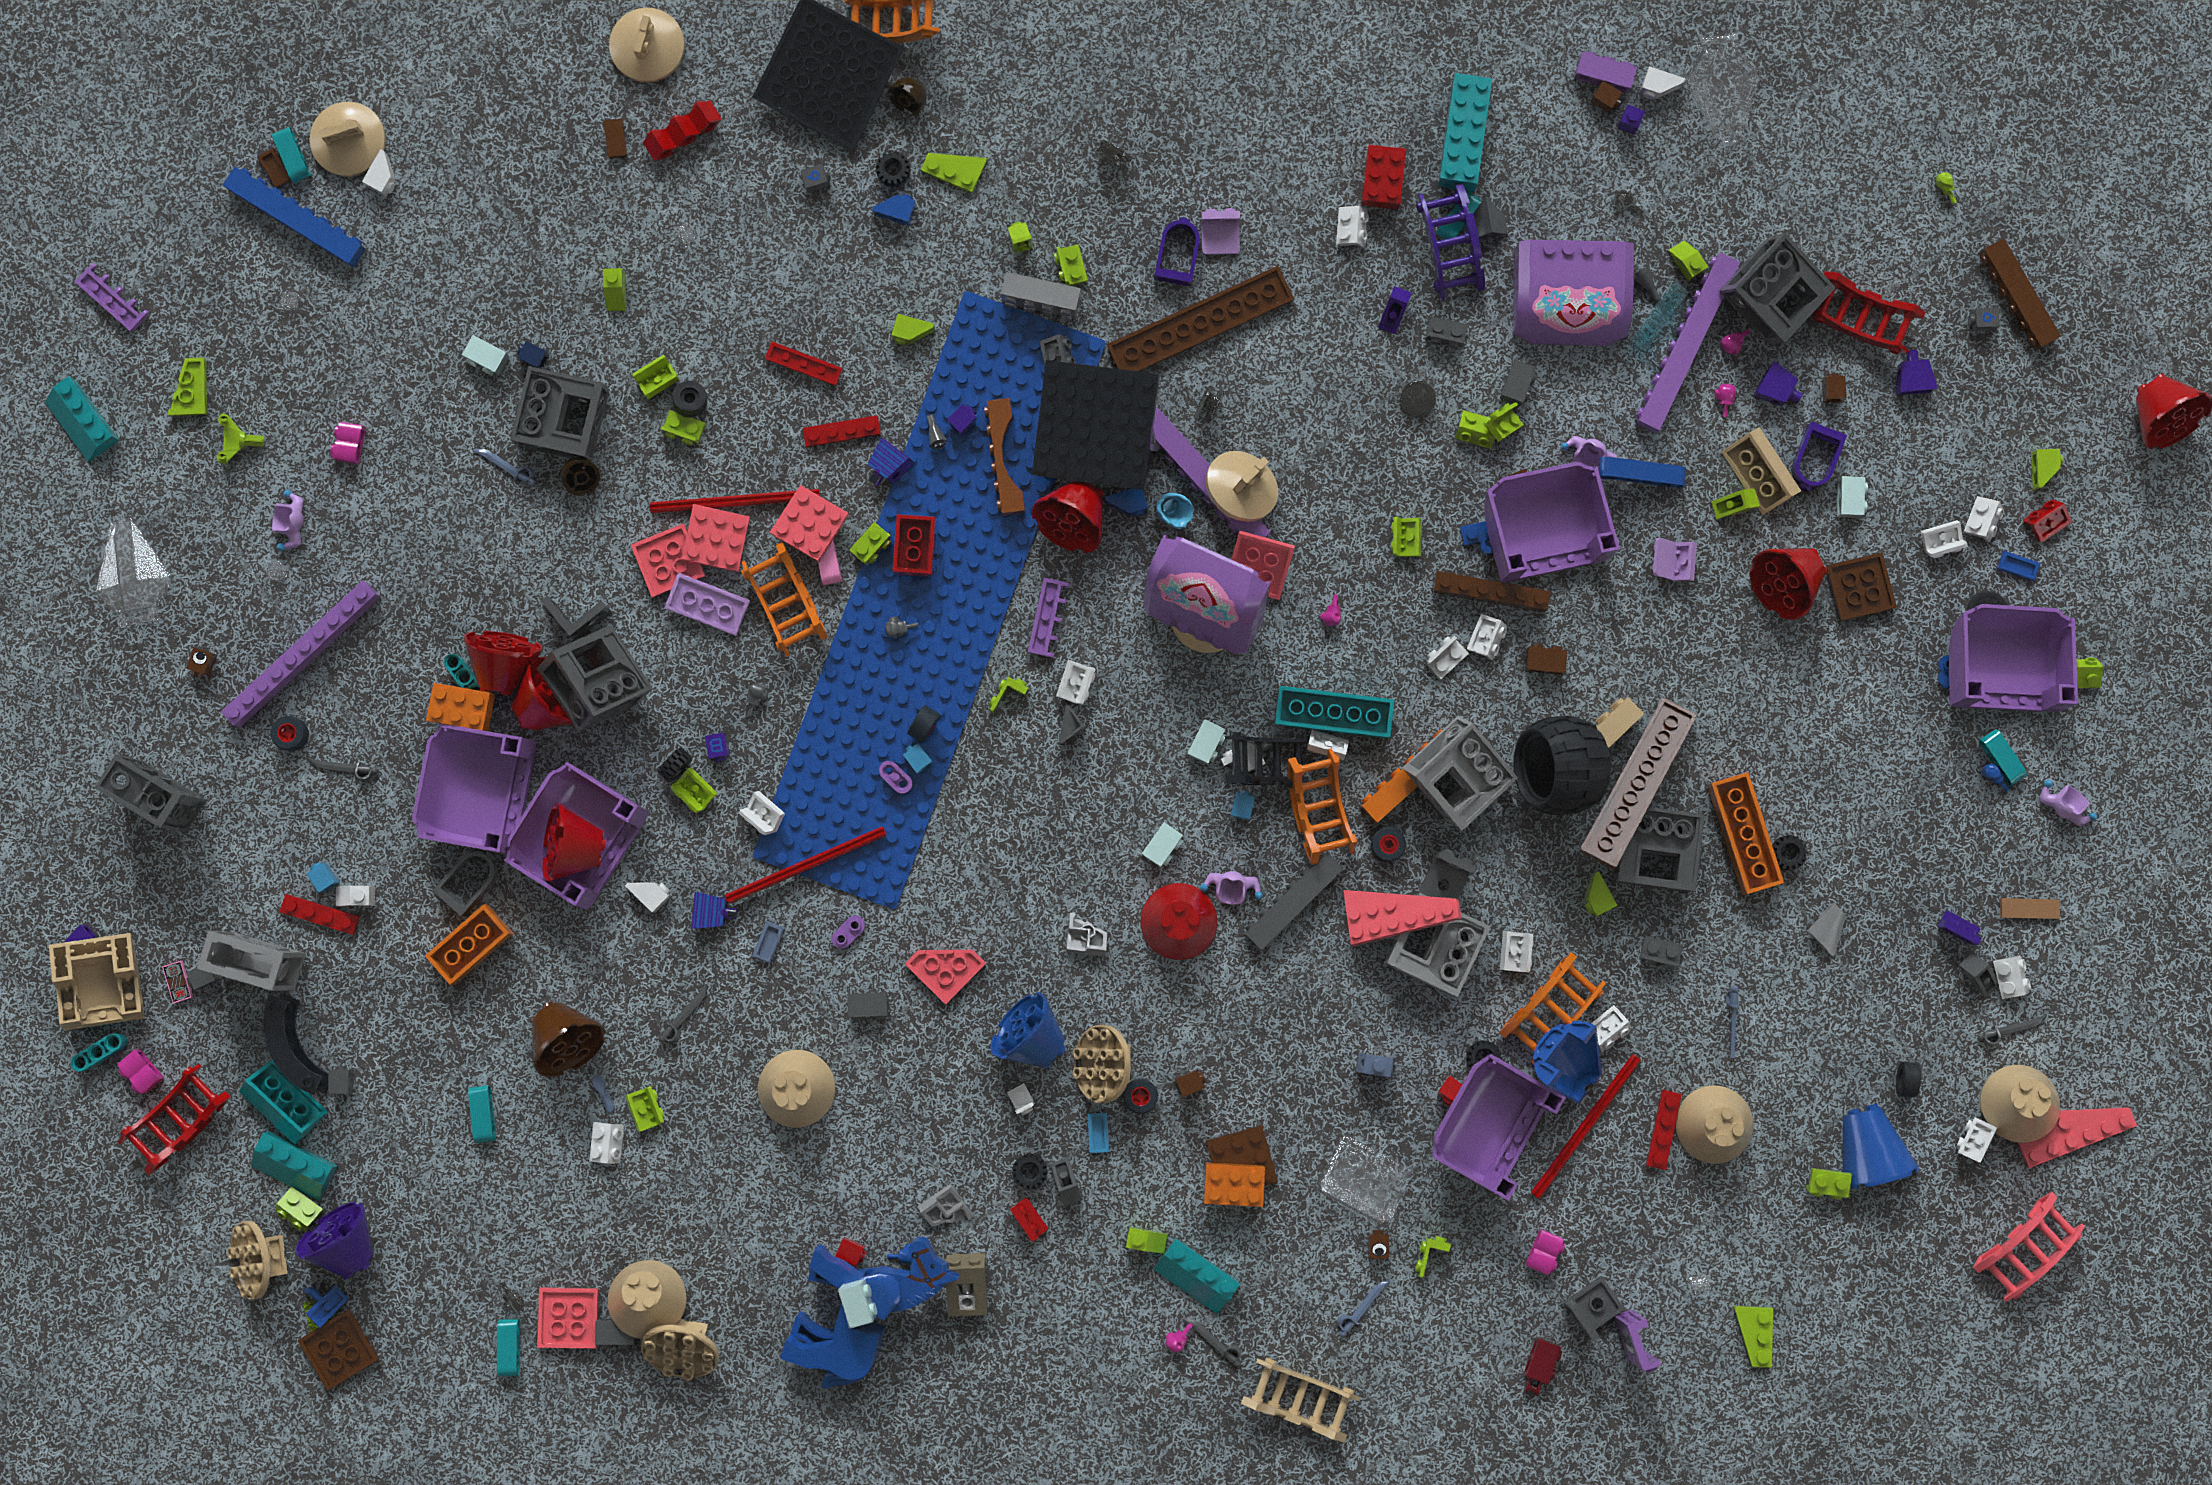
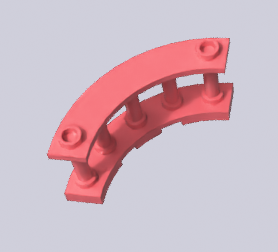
(2021, 1235)

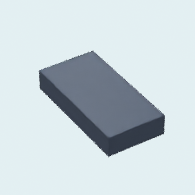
(768, 942)

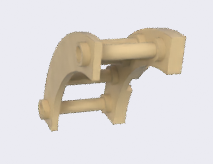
(1293, 1414)

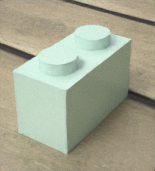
(485, 355)
(1851, 497)
(1206, 742)
(1162, 845)
(857, 1303)

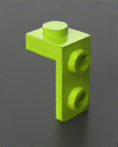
(1018, 685)
(1437, 1243)

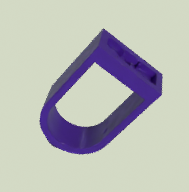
(1175, 276)
(1826, 434)

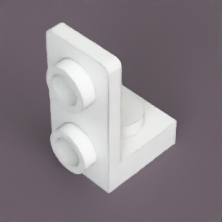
(1021, 1099)

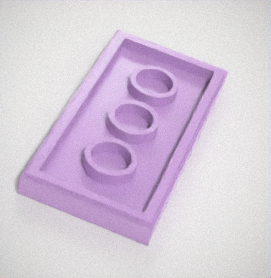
(707, 604)

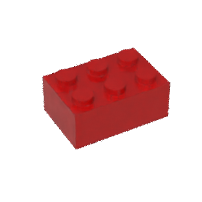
(1383, 177)
(914, 545)

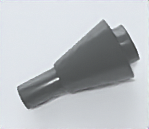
(1645, 280)
(936, 437)

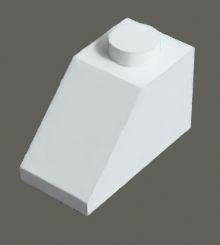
(1659, 83)
(380, 175)
(650, 894)
(355, 896)

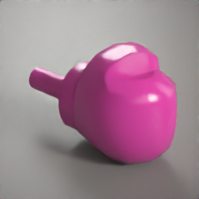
(1733, 342)
(1726, 395)
(1333, 613)
(1176, 1341)

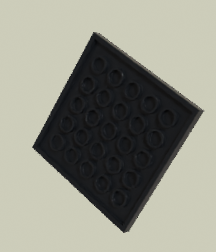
(828, 72)
(1095, 424)

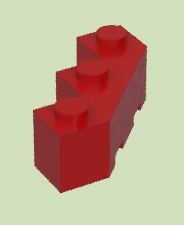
(682, 130)

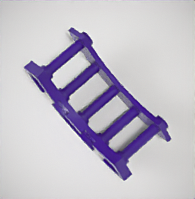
(1470, 237)

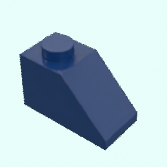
(897, 209)
(1129, 502)

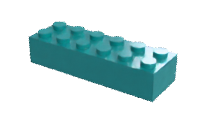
(1464, 131)
(1334, 712)

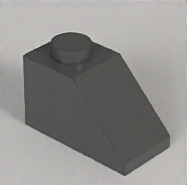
(1979, 974)
(1066, 1182)

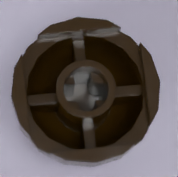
(907, 91)
(580, 476)

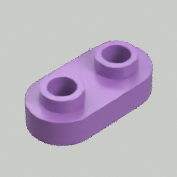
(896, 777)
(848, 932)

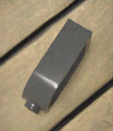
(451, 899)

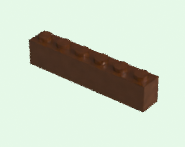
(2019, 294)
(1491, 591)

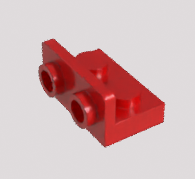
(2048, 520)
(1029, 1219)

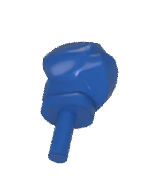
(1993, 773)
(903, 1256)

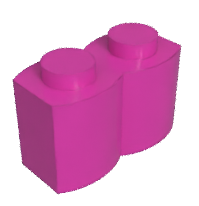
(348, 443)
(140, 1071)
(1545, 1251)

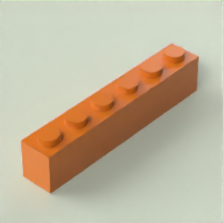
(1390, 793)

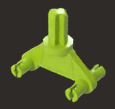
(235, 439)

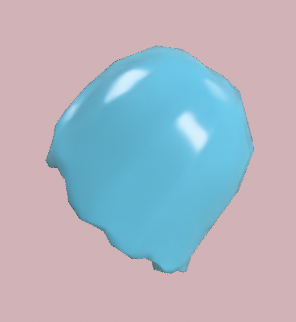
(1175, 510)

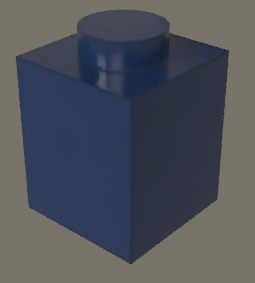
(532, 355)

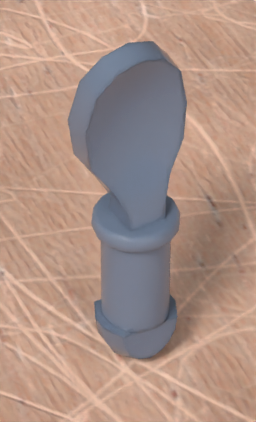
(600, 1085)

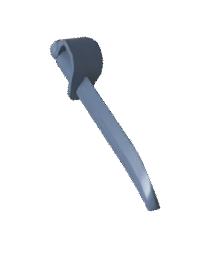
(517, 473)
(1732, 1001)
(1360, 1310)

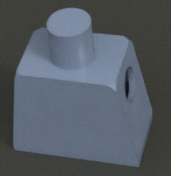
(1375, 1065)

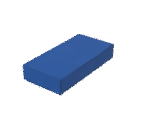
(2018, 566)

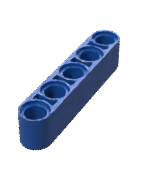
(1642, 472)

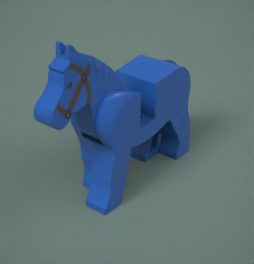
(848, 1351)

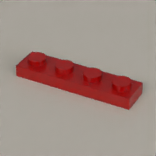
(803, 363)
(841, 431)
(319, 914)
(1663, 1129)

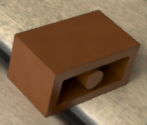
(1546, 660)
(1190, 1082)

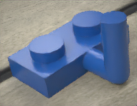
(1475, 534)
(325, 1305)

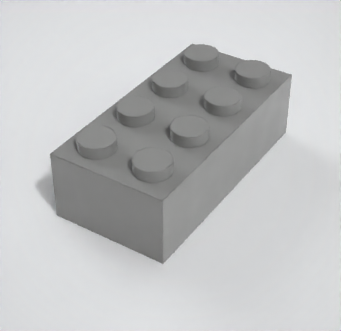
(1041, 296)

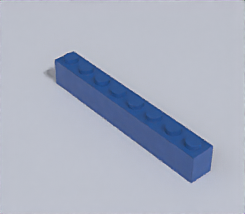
(293, 216)

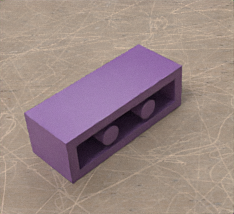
(1599, 69)

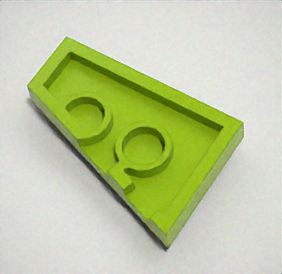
(955, 169)
(191, 392)
(1757, 1333)

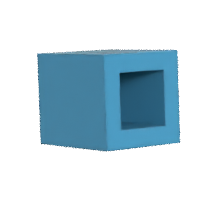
(917, 758)
(1242, 805)
(322, 877)

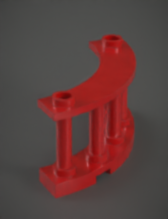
(1870, 299)
(189, 1132)

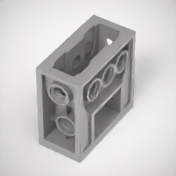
(1477, 783)
(1439, 954)
(251, 960)

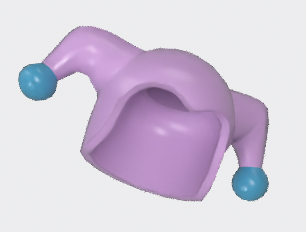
(1587, 451)
(289, 520)
(2067, 803)
(1232, 887)

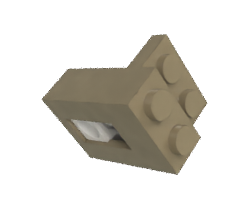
(971, 1270)

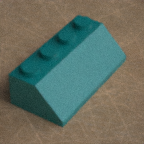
(80, 418)
(282, 1102)
(293, 1165)
(1196, 1275)

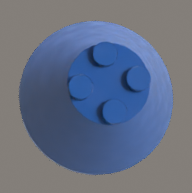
(1029, 1033)

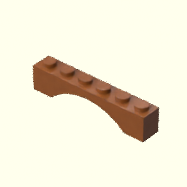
(1000, 418)

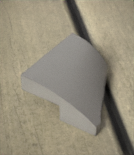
(1828, 928)
(1085, 938)
(944, 1207)

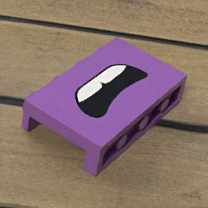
(1628, 1326)

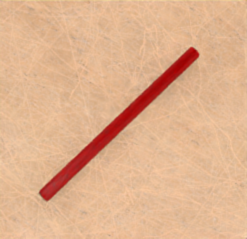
(725, 501)
(805, 865)
(1585, 1126)

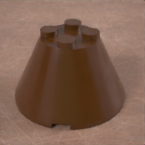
(563, 1039)

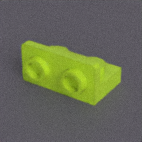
(1071, 265)
(1504, 422)
(683, 427)
(870, 544)

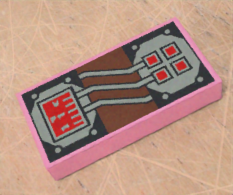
(177, 982)

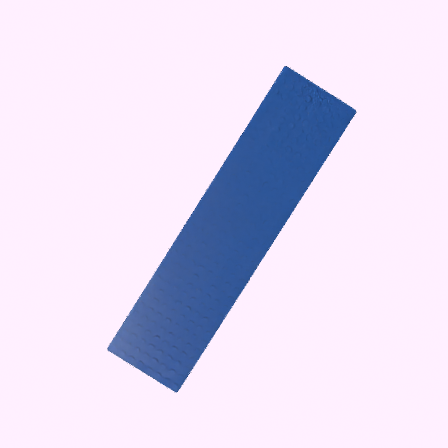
(880, 683)

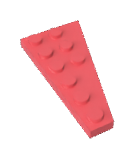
(1385, 915)
(2076, 1130)

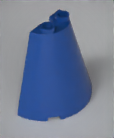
(1569, 1059)
(1874, 1149)

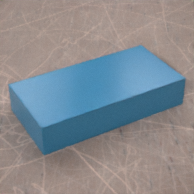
(1098, 1132)

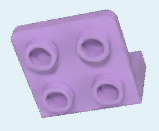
(1220, 231)
(1674, 560)

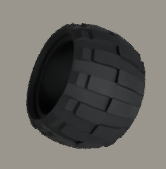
(1562, 765)

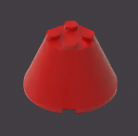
(2169, 411)
(1071, 516)
(1787, 580)
(500, 659)
(535, 702)
(571, 844)
(1179, 921)

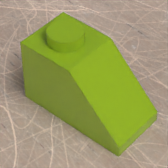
(1020, 237)
(1688, 260)
(614, 289)
(910, 329)
(2044, 465)
(1735, 503)
(1598, 896)
(1146, 1240)

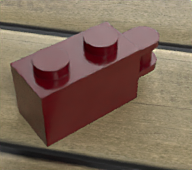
(1541, 1364)

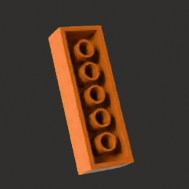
(1745, 833)

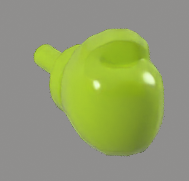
(1945, 182)

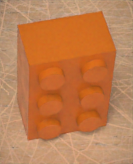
(460, 707)
(1234, 1184)

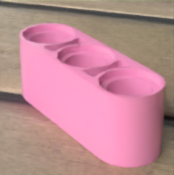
(829, 566)

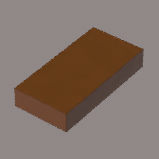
(615, 138)
(274, 168)

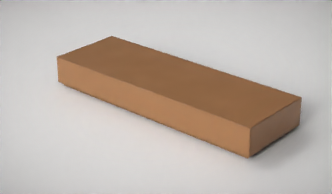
(2029, 908)

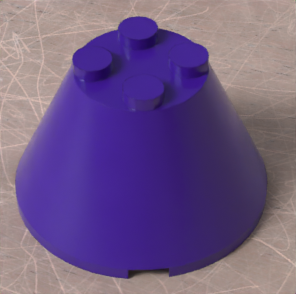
(339, 1241)

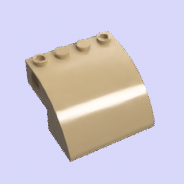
(96, 981)

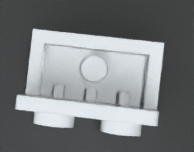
(1352, 226)
(1984, 518)
(1943, 539)
(1076, 682)
(762, 814)
(1516, 951)
(2012, 977)
(606, 1143)

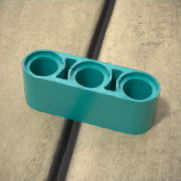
(291, 154)
(1453, 229)
(461, 669)
(2003, 756)
(90, 1053)
(481, 1114)
(507, 1347)

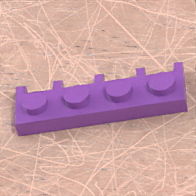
(110, 299)
(1045, 617)

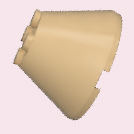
(796, 1088)
(2020, 1103)
(1714, 1124)
(646, 1297)

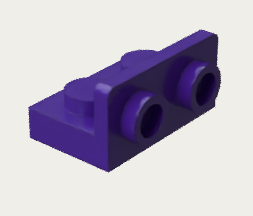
(1960, 928)

